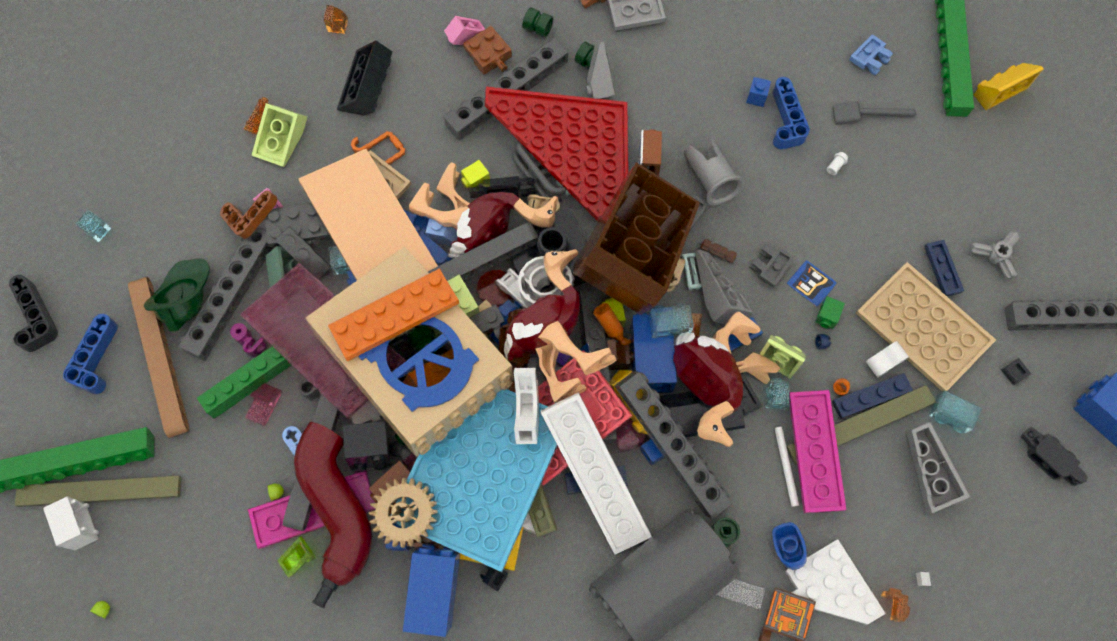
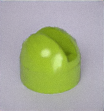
(275, 491)
(101, 609)

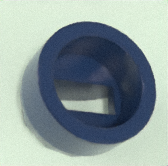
(822, 341)

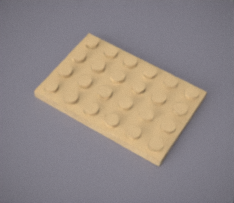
(927, 326)

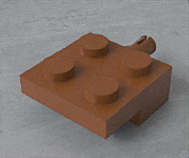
(488, 50)

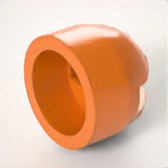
(839, 388)

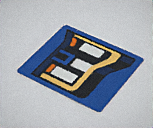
(811, 283)

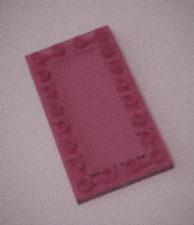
(282, 322)

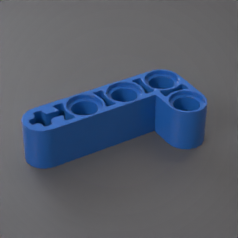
(783, 94)
(94, 354)

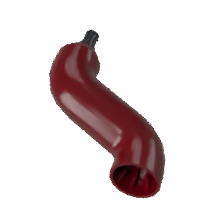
(336, 507)

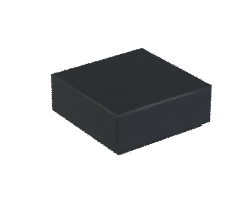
(1016, 371)

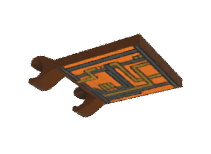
(788, 616)

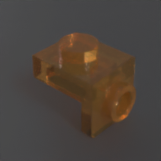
(900, 610)

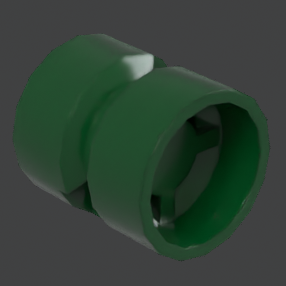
(537, 22)
(584, 54)
(422, 337)
(727, 530)

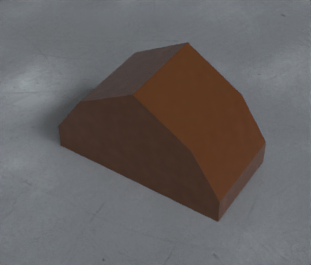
(638, 240)

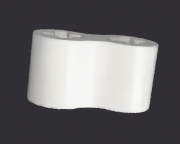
(887, 359)

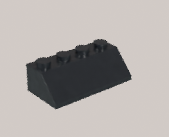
(365, 79)
(689, 409)

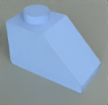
(441, 234)

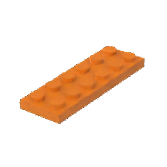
(393, 314)

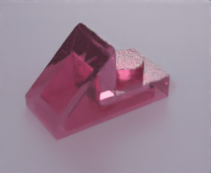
(264, 402)

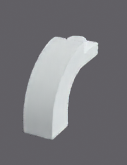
(527, 406)

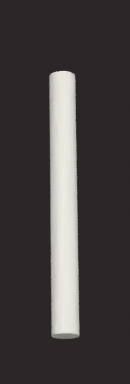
(786, 467)

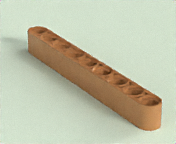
(158, 360)

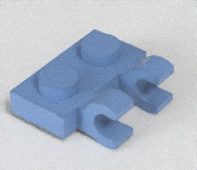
(866, 53)

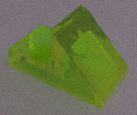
(296, 557)

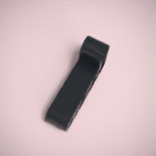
(30, 310)

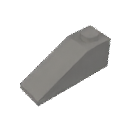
(599, 75)

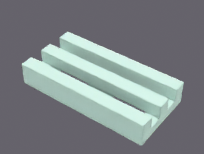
(696, 285)

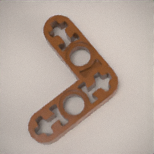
(247, 222)

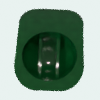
(180, 293)

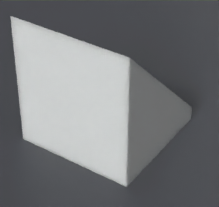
(923, 579)

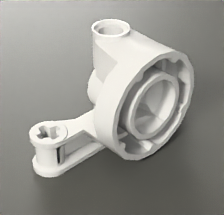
(531, 280)

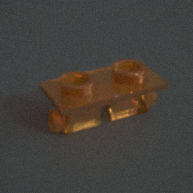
(254, 121)

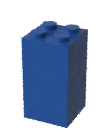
(652, 355)
(1100, 406)
(431, 590)

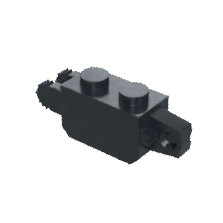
(506, 185)
(1053, 457)

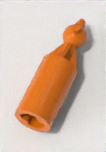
(610, 323)

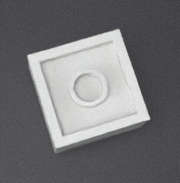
(70, 523)

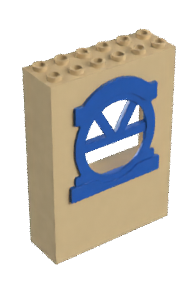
(421, 412)

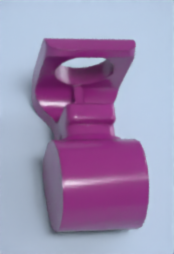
(244, 338)

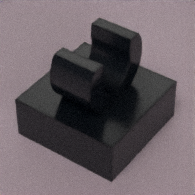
(494, 578)

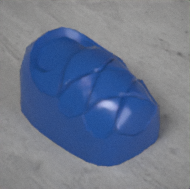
(790, 545)

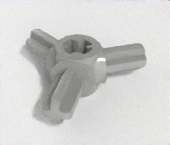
(999, 253)

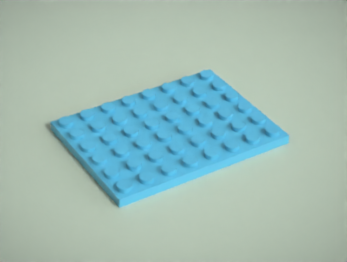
(483, 481)

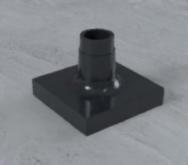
(563, 234)

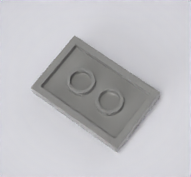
(635, 13)

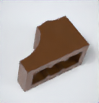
(622, 354)

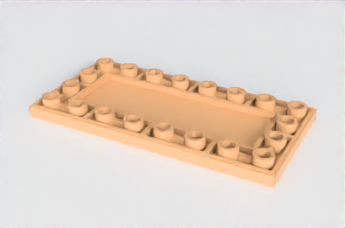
(362, 214)

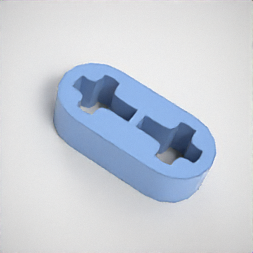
(290, 443)

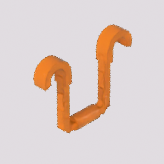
(393, 139)

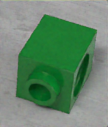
(829, 313)

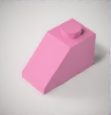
(462, 29)

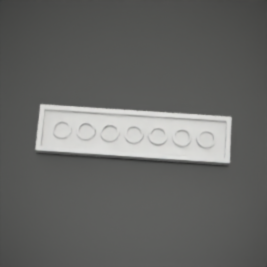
(596, 473)

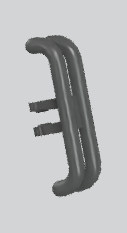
(534, 171)

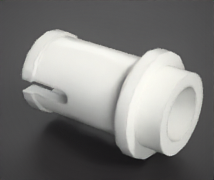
(839, 160)

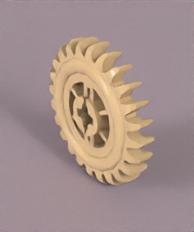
(386, 524)

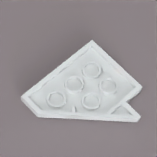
(836, 585)

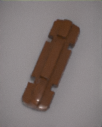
(718, 250)

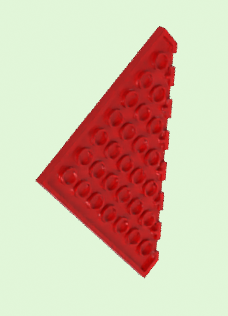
(572, 137)

